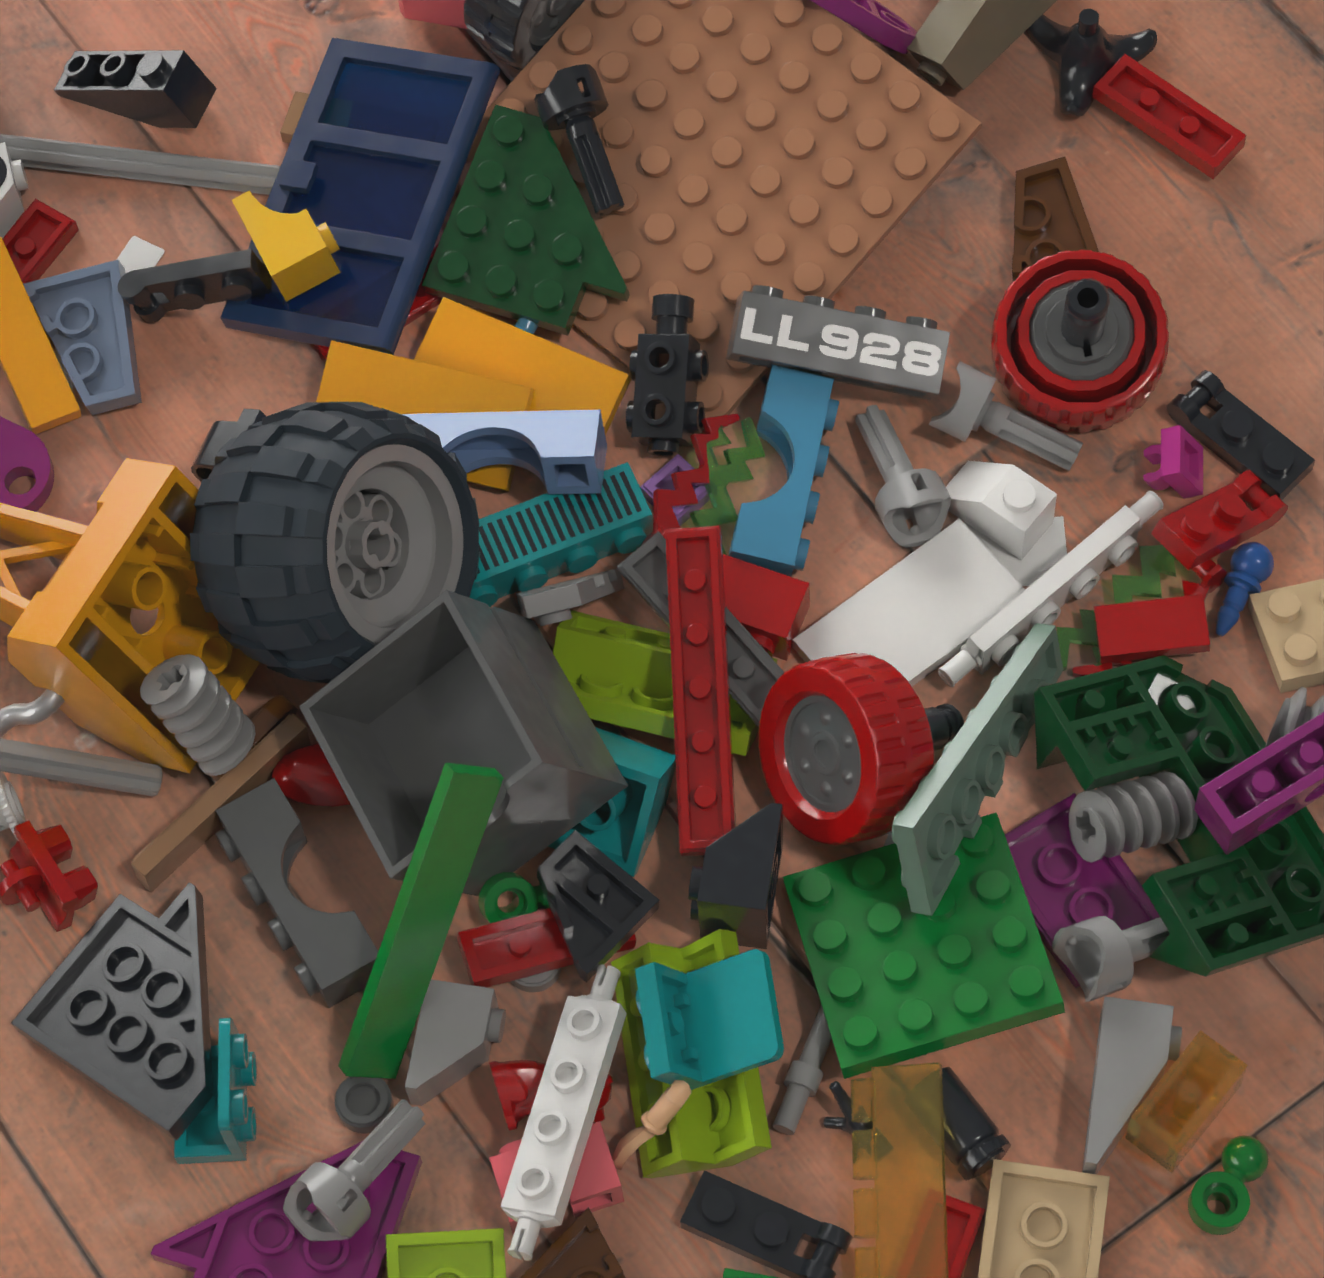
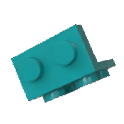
(709, 1019)
(226, 1120)

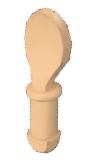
(653, 1121)

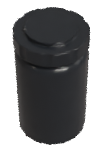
(969, 1133)

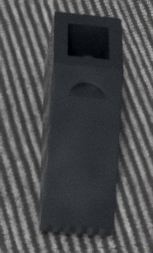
(143, 85)

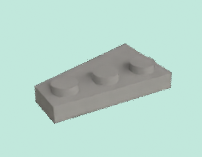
(553, 602)

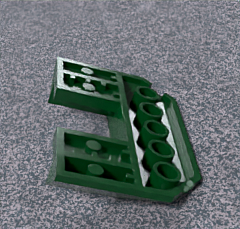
(1161, 720)

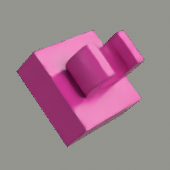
(1180, 463)

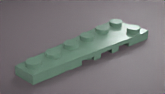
(969, 769)

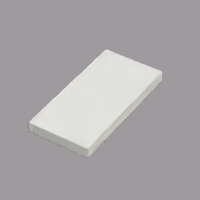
(919, 607)

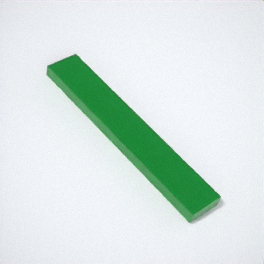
(420, 920)

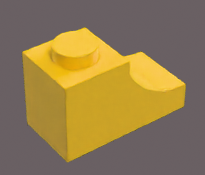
(289, 245)

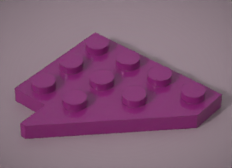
(261, 1242)

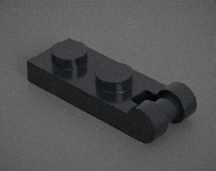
(194, 283)
(1240, 436)
(762, 1229)

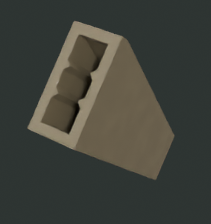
(970, 35)

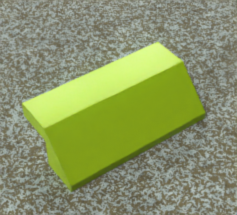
(627, 676)
(719, 1120)

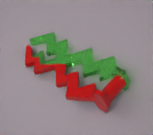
(710, 474)
(1153, 561)

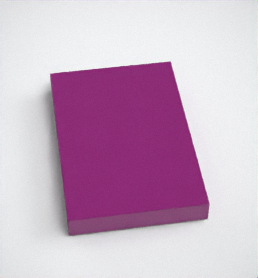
(1066, 887)

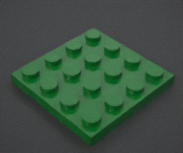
(918, 981)

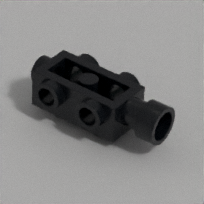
(671, 384)

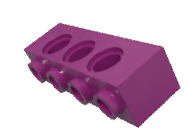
(1265, 787)

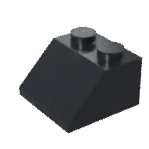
(740, 879)

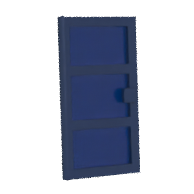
(381, 169)

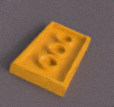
(493, 349)
(420, 387)

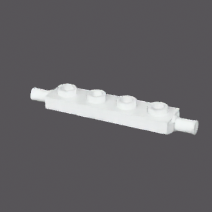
(1041, 602)
(563, 1112)

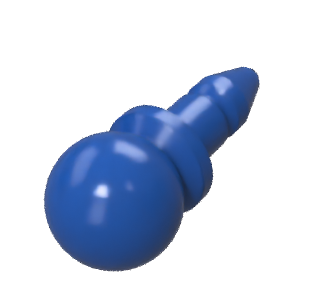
(1250, 566)

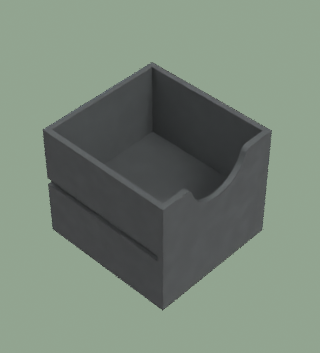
(467, 692)

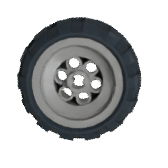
(330, 534)

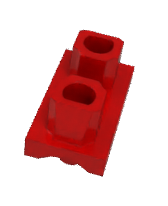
(37, 879)

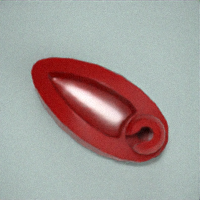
(309, 779)

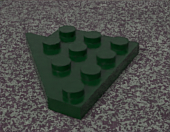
(522, 232)

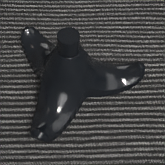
(1085, 55)

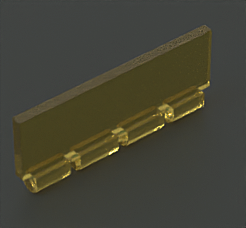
(908, 1172)

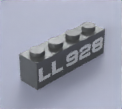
(837, 343)

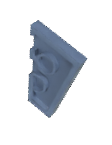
(91, 333)

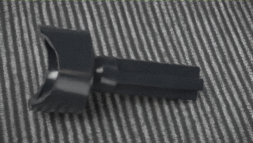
(571, 109)

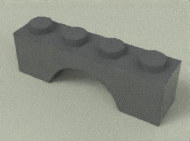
(267, 839)

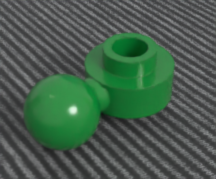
(525, 897)
(1243, 1161)

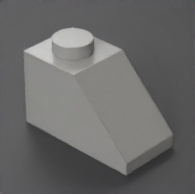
(452, 1037)

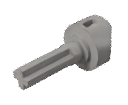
(977, 409)
(907, 491)
(1104, 954)
(340, 1190)

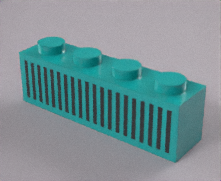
(559, 535)

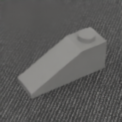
(1129, 1063)

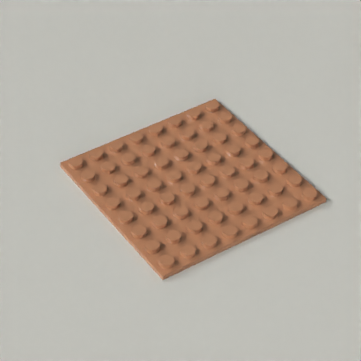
(744, 158)

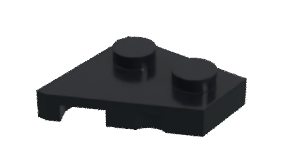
(592, 902)

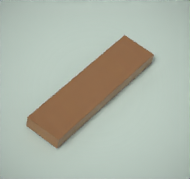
(200, 820)

